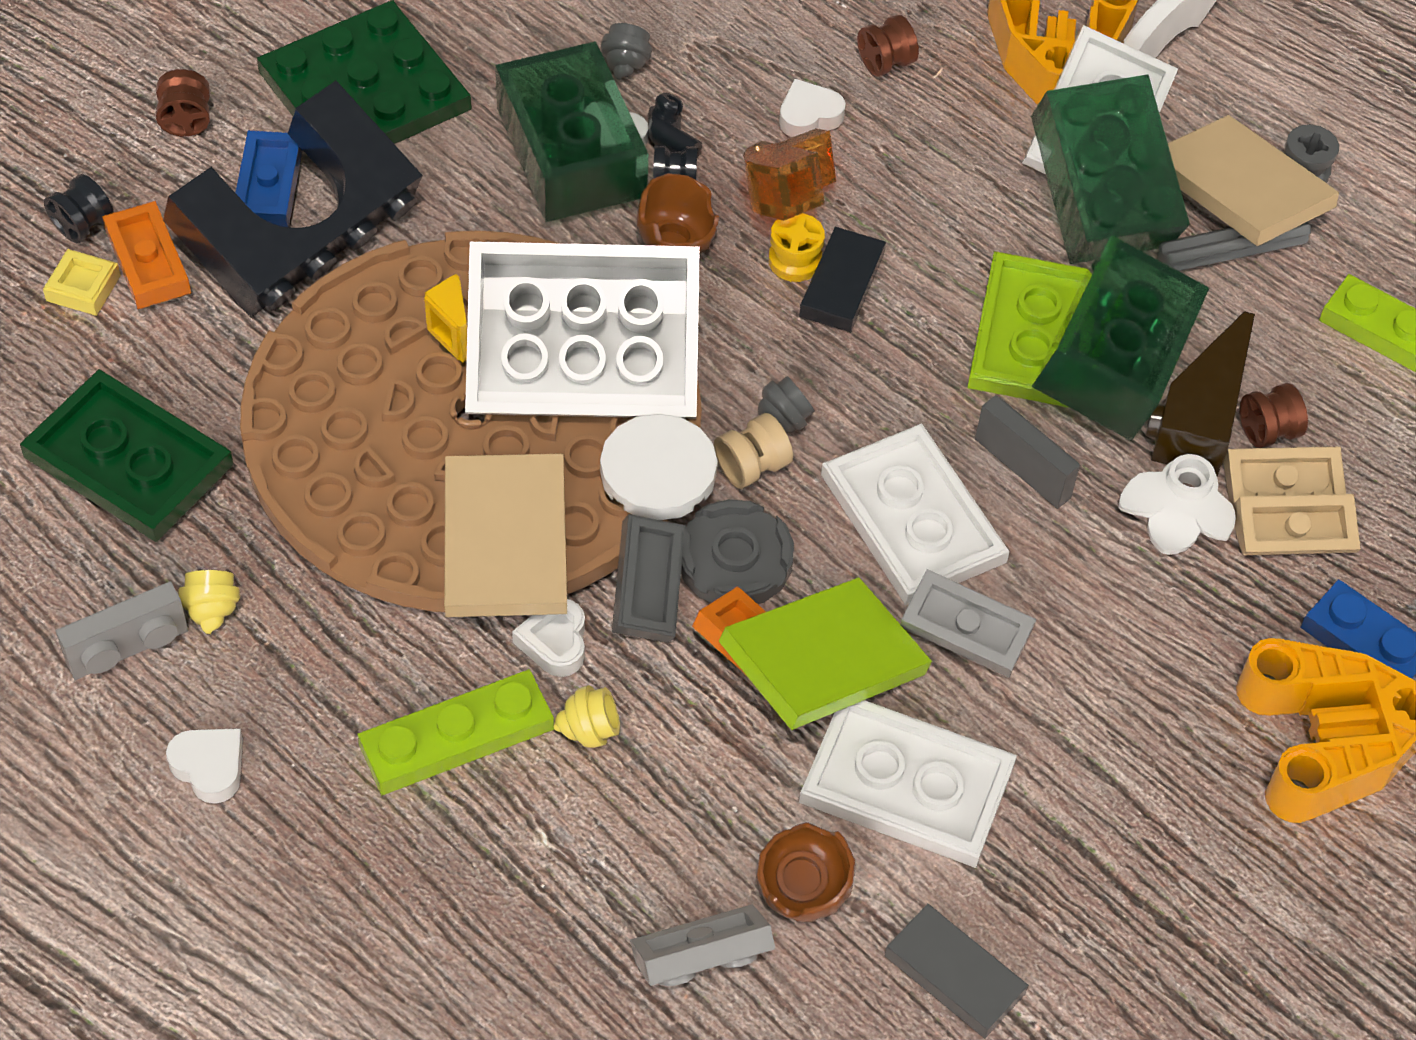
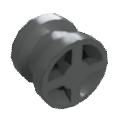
(1313, 149)

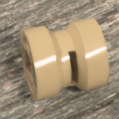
(753, 450)

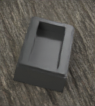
(1027, 451)
(648, 578)
(956, 970)

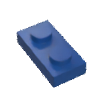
(269, 175)
(1355, 624)

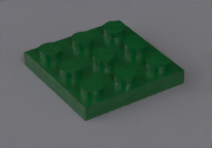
(379, 64)

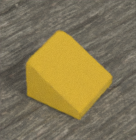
(447, 316)

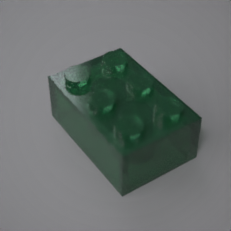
(571, 131)
(1109, 166)
(1121, 338)

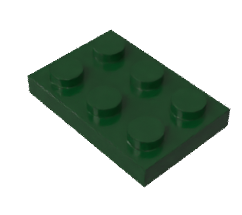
(127, 455)

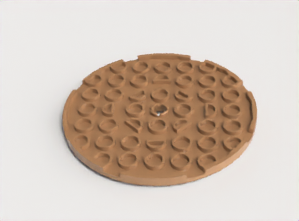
(356, 421)

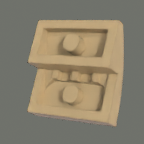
(1291, 501)

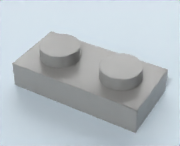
(968, 623)
(122, 631)
(722, 939)

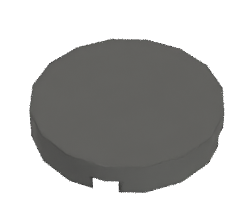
(734, 547)

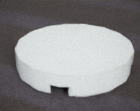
(658, 466)

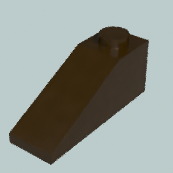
(1203, 400)

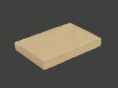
(1248, 180)
(505, 535)

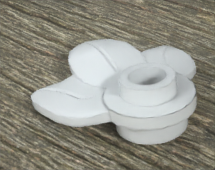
(1176, 510)

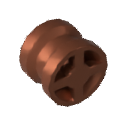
(888, 45)
(182, 102)
(1273, 415)

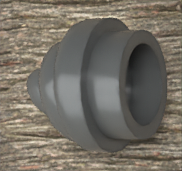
(625, 48)
(785, 404)

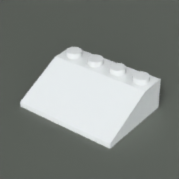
(582, 330)

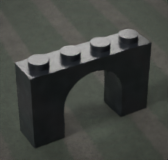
(265, 261)

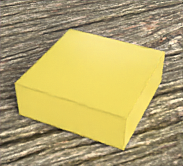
(81, 282)

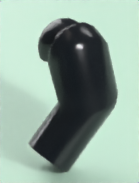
(665, 124)

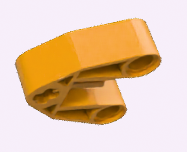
(1039, 60)
(1357, 715)

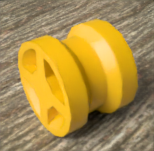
(788, 237)

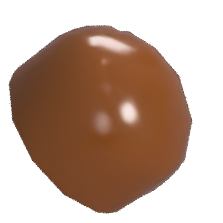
(676, 213)
(806, 872)

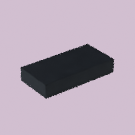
(842, 279)

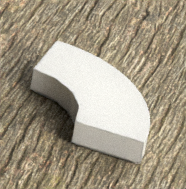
(1164, 22)

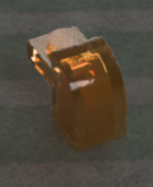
(789, 174)

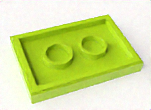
(1019, 323)
(824, 652)

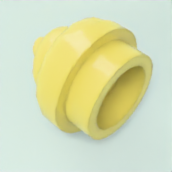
(209, 597)
(589, 717)

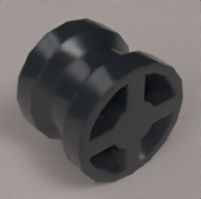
(675, 162)
(78, 208)

